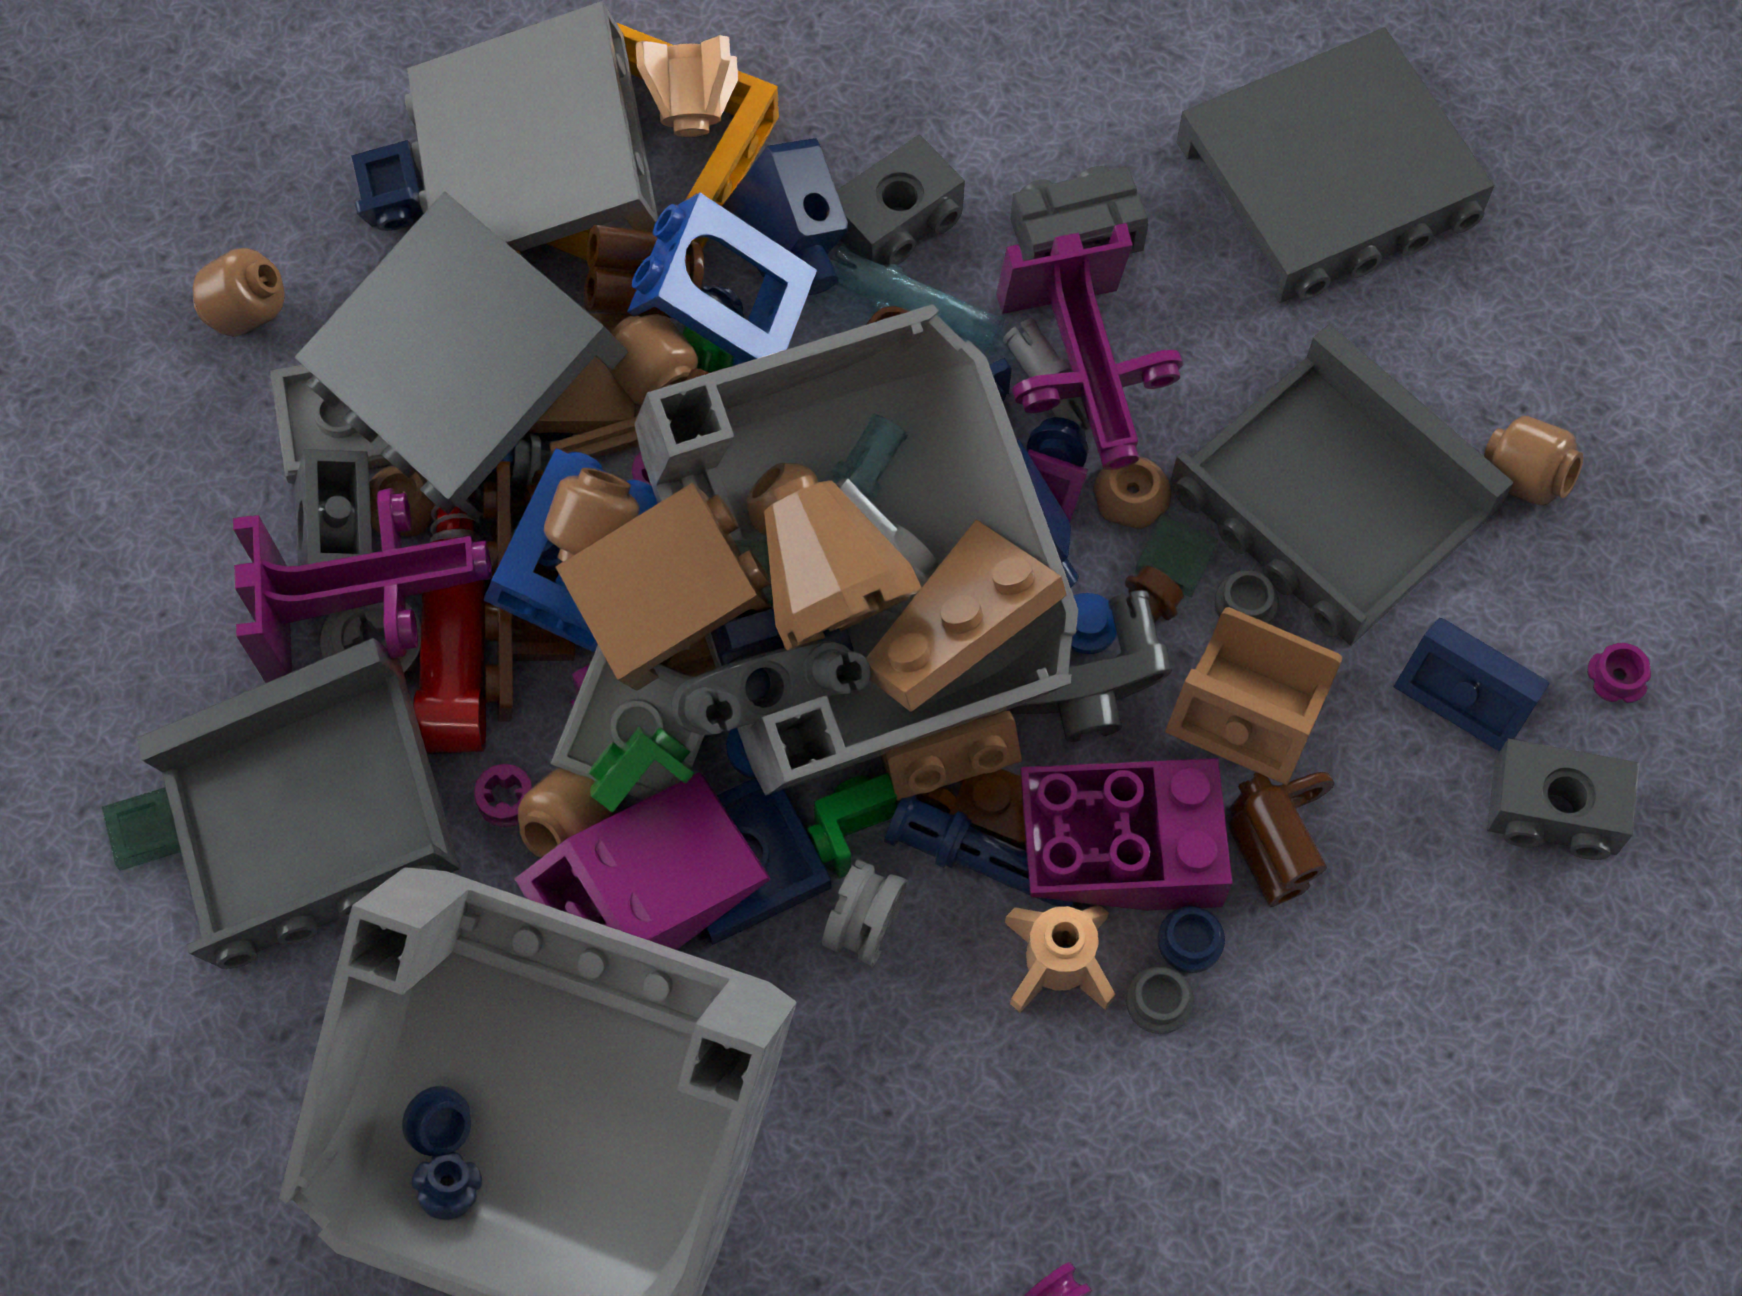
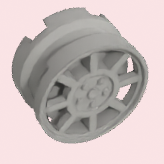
(864, 912)

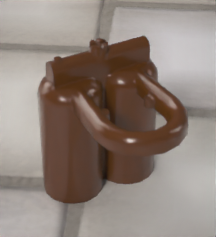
(613, 261)
(1274, 835)

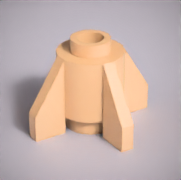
(689, 82)
(1058, 966)

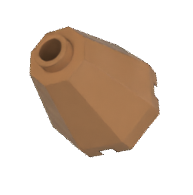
(828, 563)

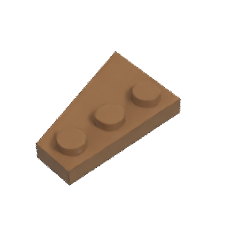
(961, 615)

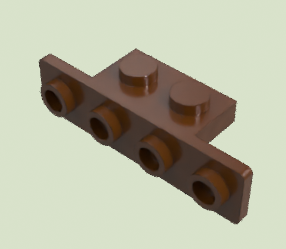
(514, 636)

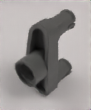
(1095, 687)
(719, 698)

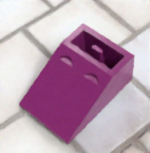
(1127, 834)
(652, 868)

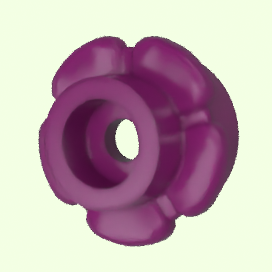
(1626, 659)

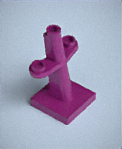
(1069, 283)
(290, 594)

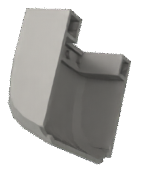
(950, 471)
(598, 1082)

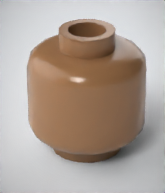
(238, 292)
(655, 355)
(1536, 458)
(588, 510)
(557, 810)

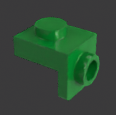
(621, 768)
(851, 808)

